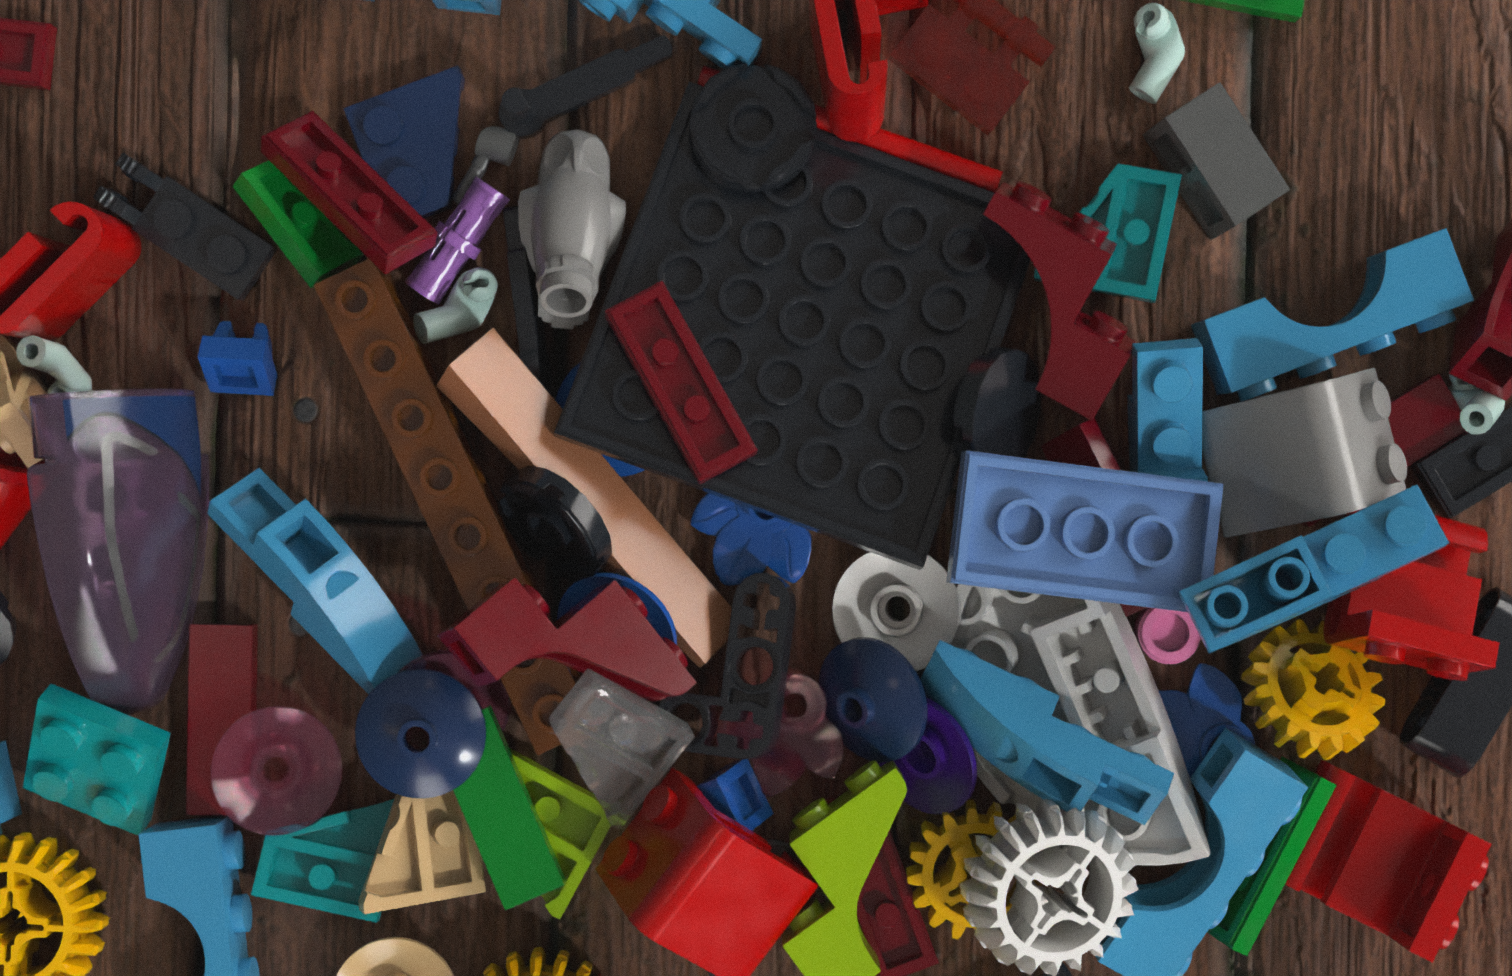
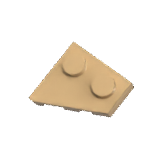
(423, 856)

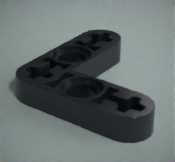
(737, 694)

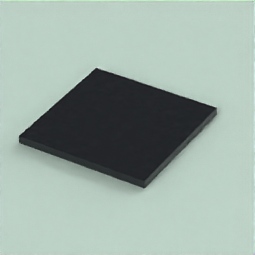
(831, 325)

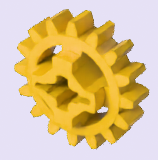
(1312, 682)
(943, 888)

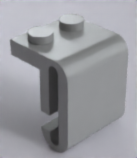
(1303, 453)

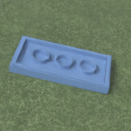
(1081, 531)

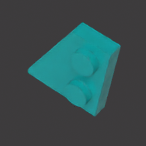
(324, 862)

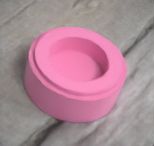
(1166, 635)

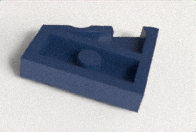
(413, 138)

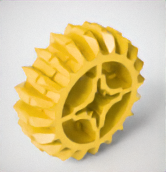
(73, 915)

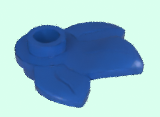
(751, 541)
(1204, 713)

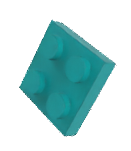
(95, 759)

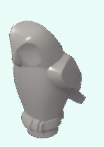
(570, 226)

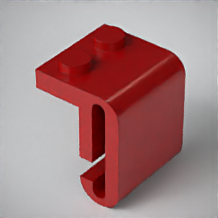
(853, 108)
(54, 283)
(1420, 611)
(1389, 864)
(703, 881)

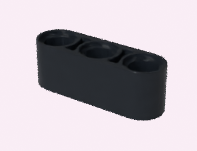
(1459, 718)

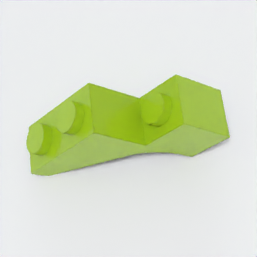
(839, 849)

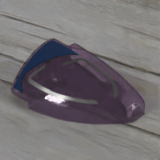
(121, 532)

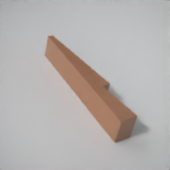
(520, 420)

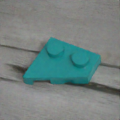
(1139, 213)

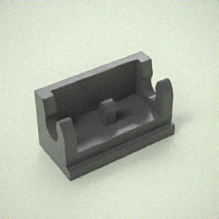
(1219, 159)

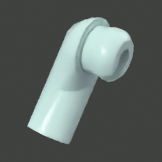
(1161, 49)
(463, 308)
(56, 361)
(1478, 407)

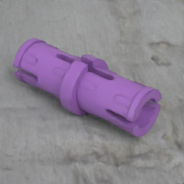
(457, 240)

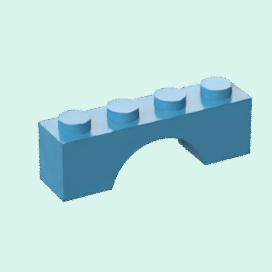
(1402, 287)
(1245, 804)
(196, 872)

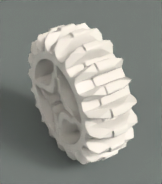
(1043, 923)

